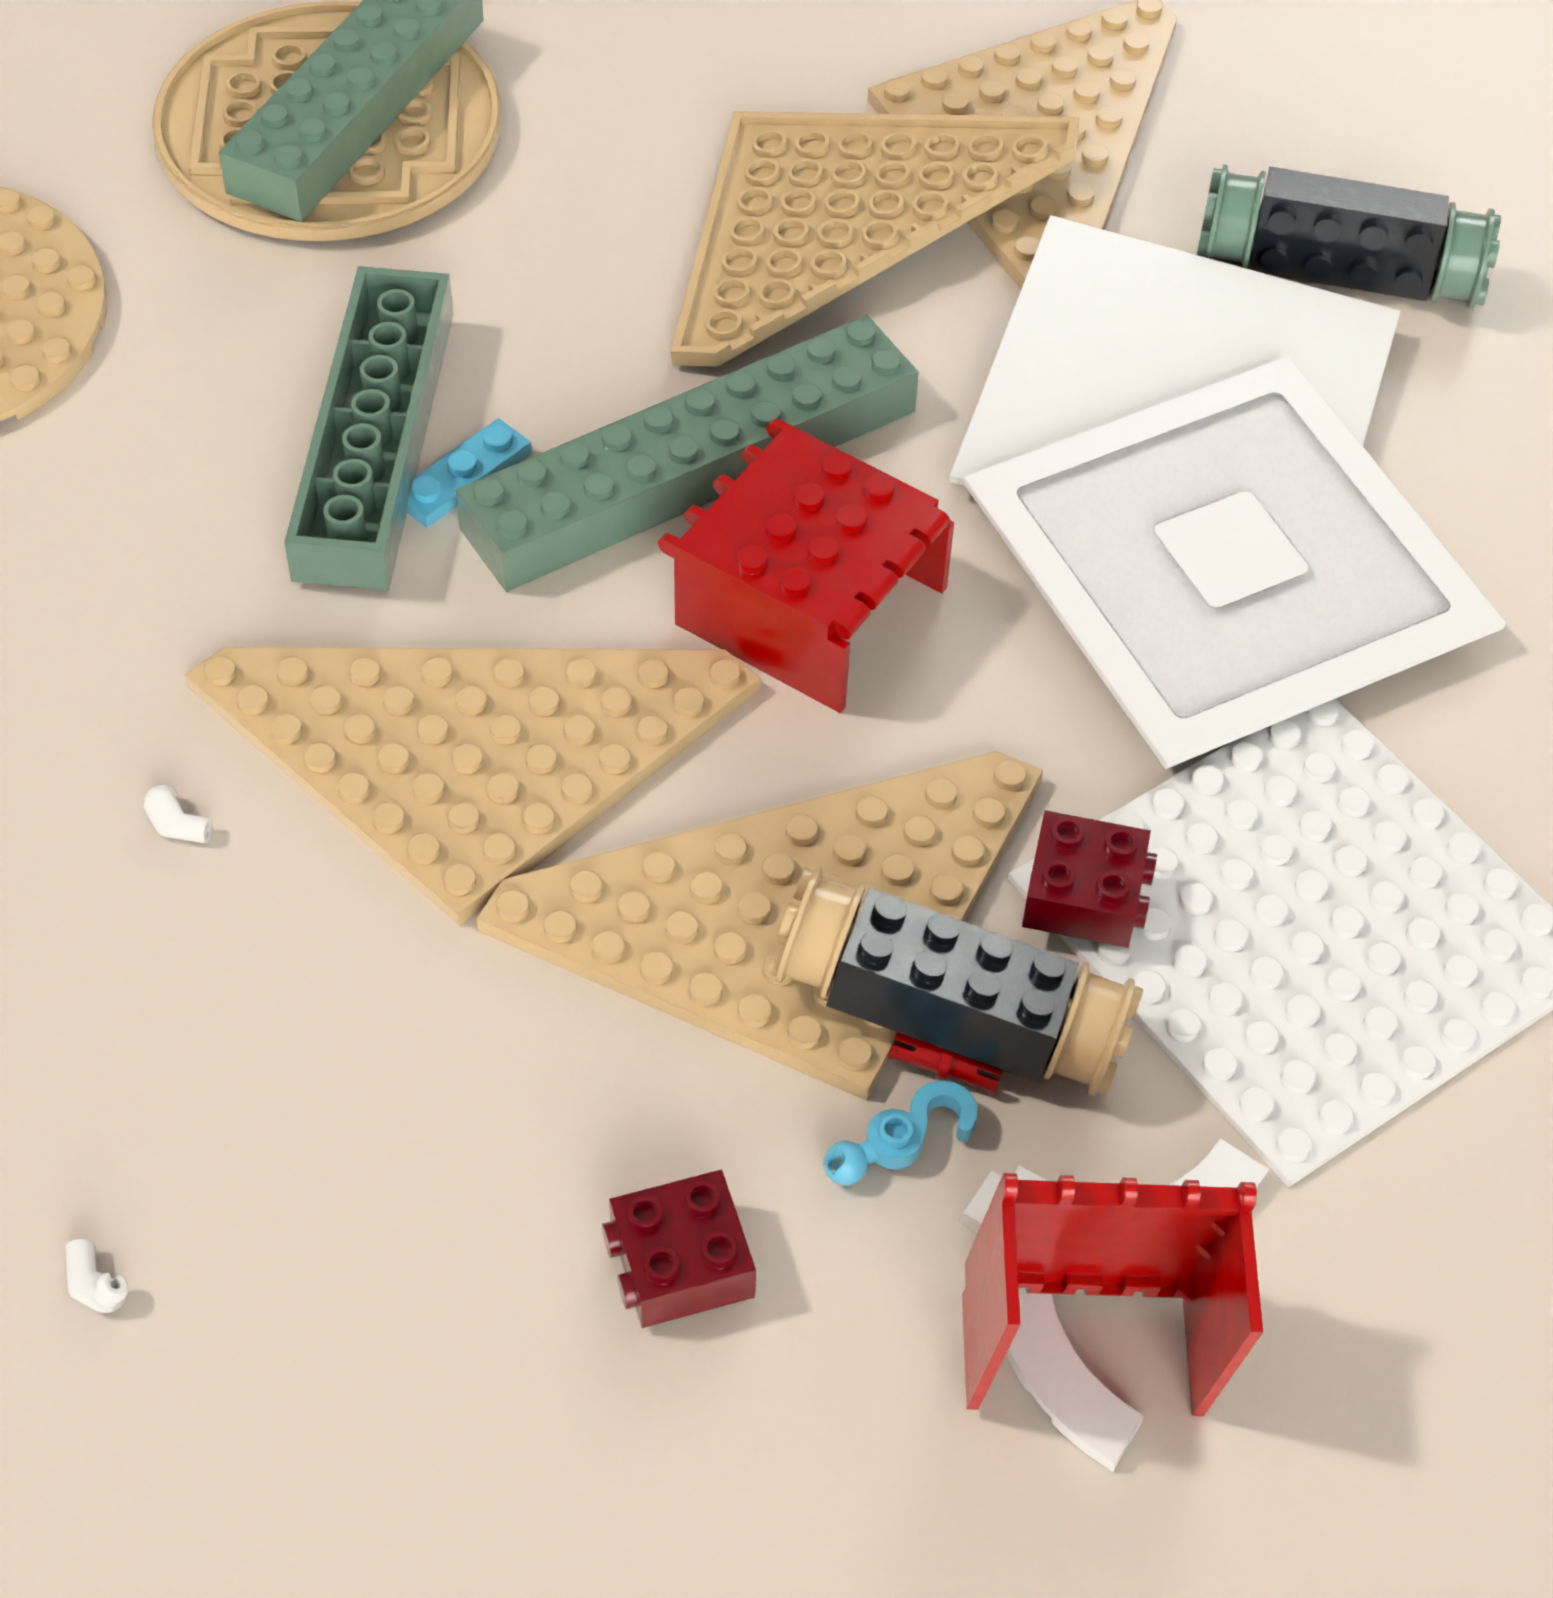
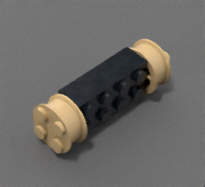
(954, 983)

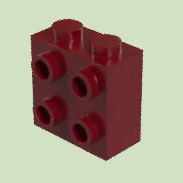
(1089, 879)
(679, 1249)

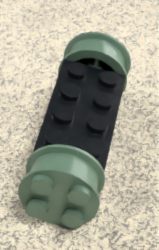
(1350, 234)

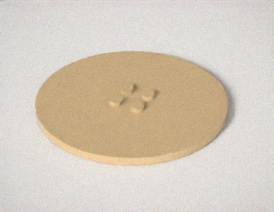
(405, 175)

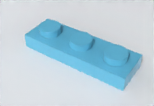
(479, 456)

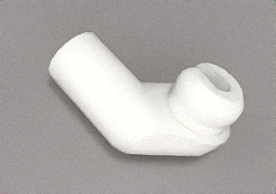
(169, 818)
(87, 1284)

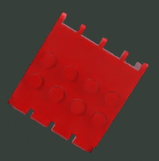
(802, 558)
(1117, 1243)

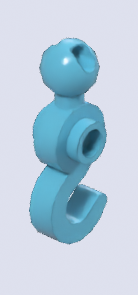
(898, 1136)

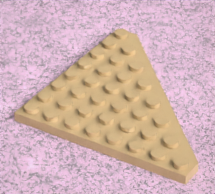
(1082, 69)
(837, 198)
(470, 755)
(701, 910)

